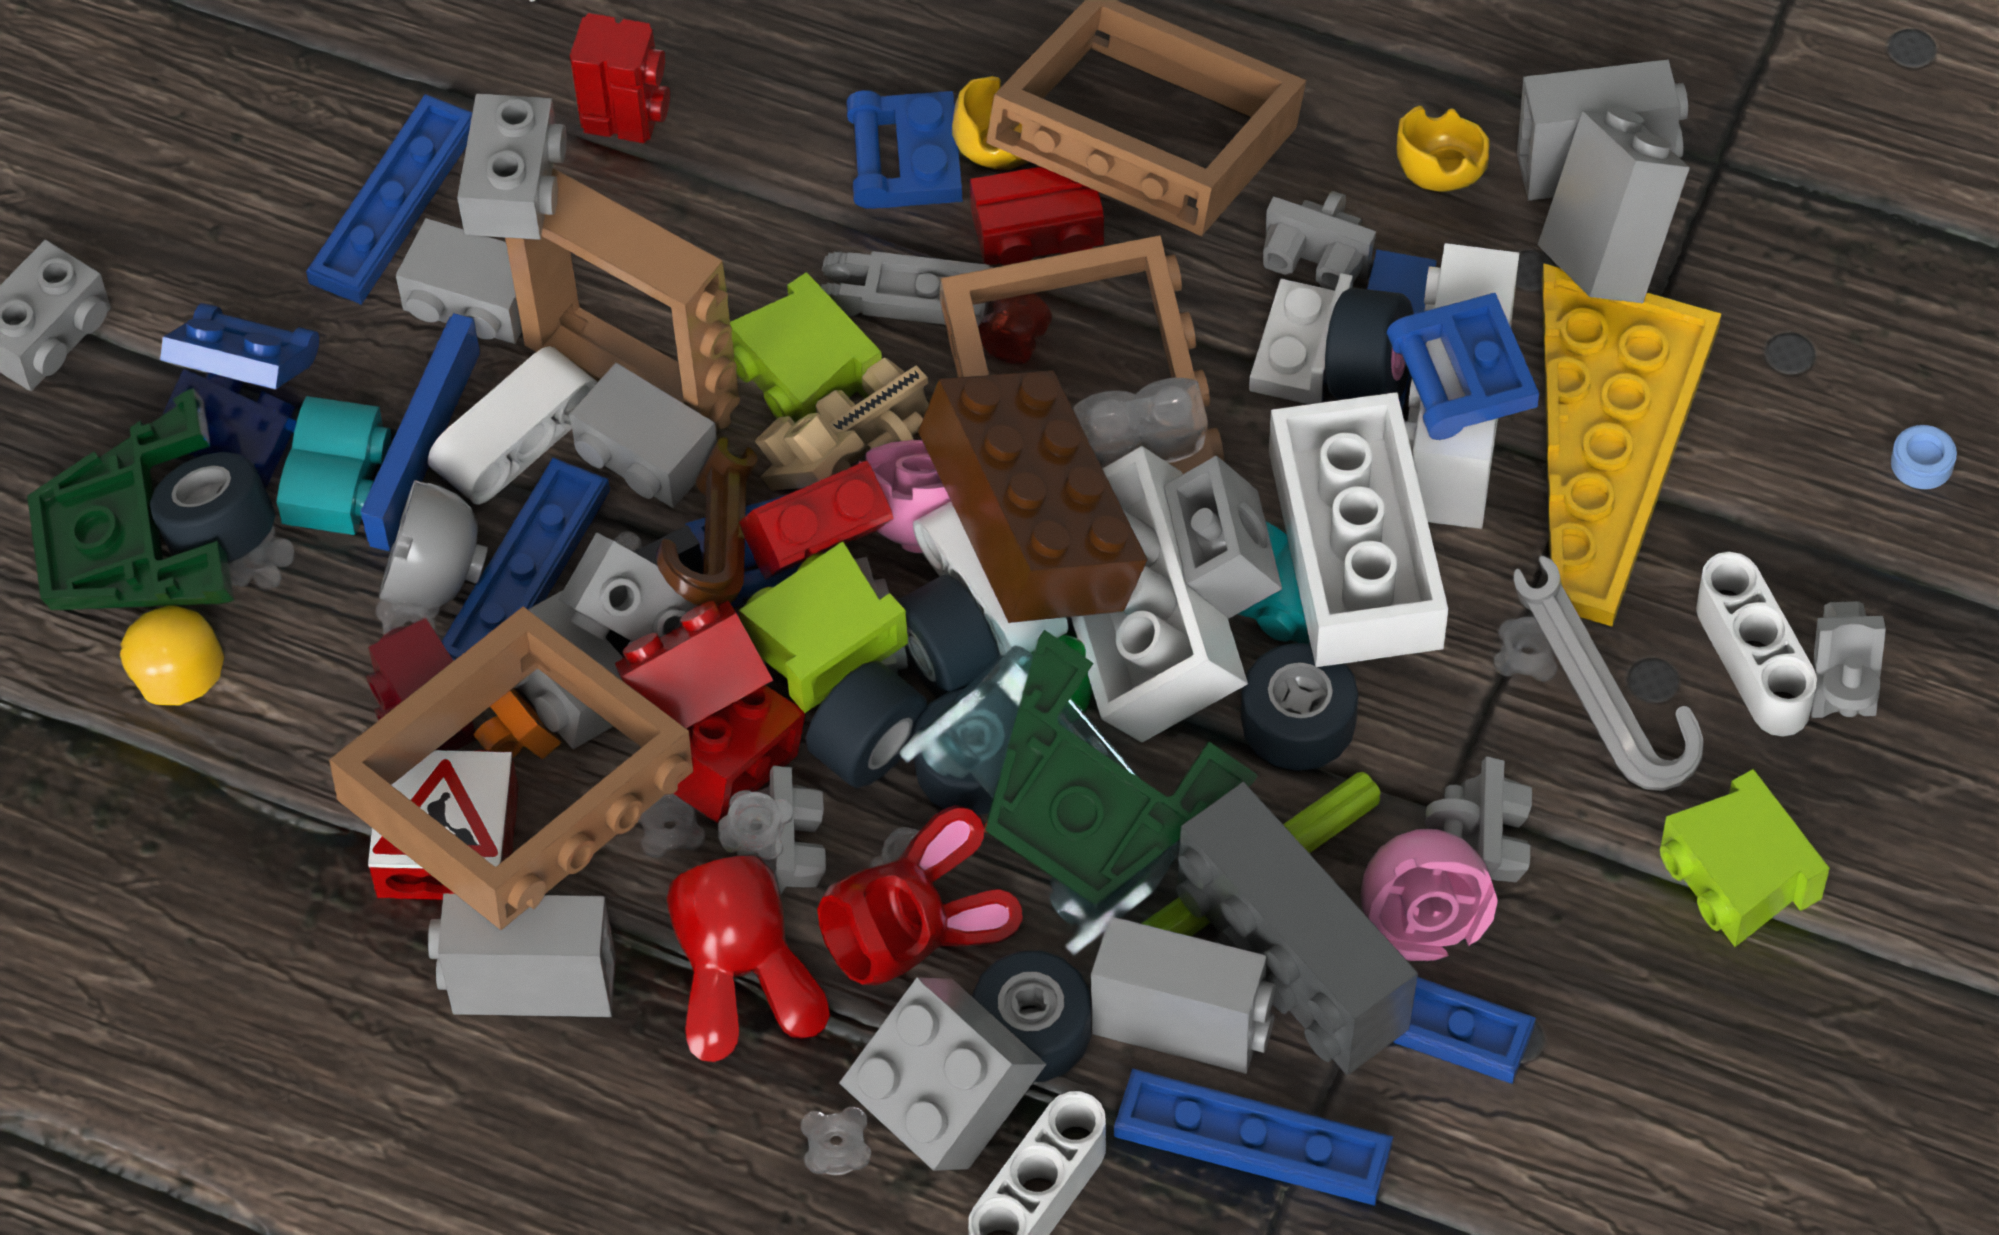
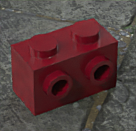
(403, 664)

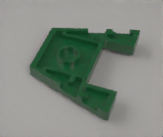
(99, 533)
(1075, 806)

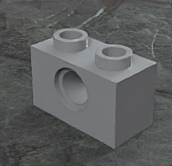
(1222, 537)

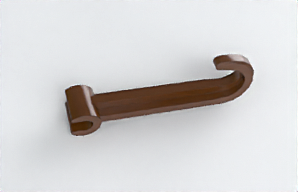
(724, 486)

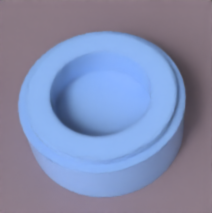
(1923, 457)

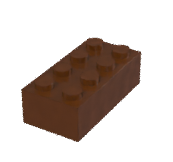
(1031, 496)

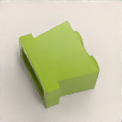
(801, 350)
(823, 625)
(1742, 858)

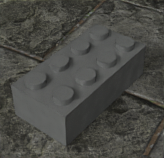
(1319, 946)

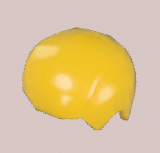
(972, 122)
(1441, 151)
(171, 655)

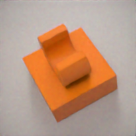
(516, 727)

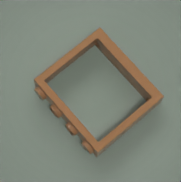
(1122, 164)
(651, 262)
(1164, 278)
(455, 697)

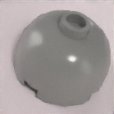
(433, 548)

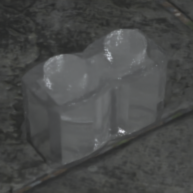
(1161, 417)

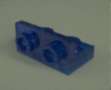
(238, 423)

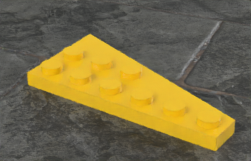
(1614, 415)

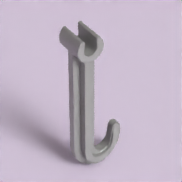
(1600, 691)

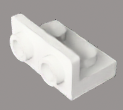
(1294, 342)

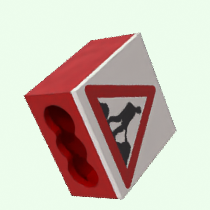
(467, 794)

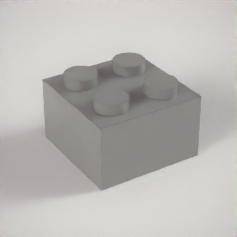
(942, 1073)

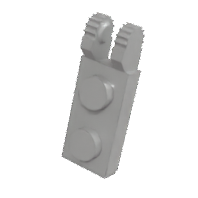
(894, 285)

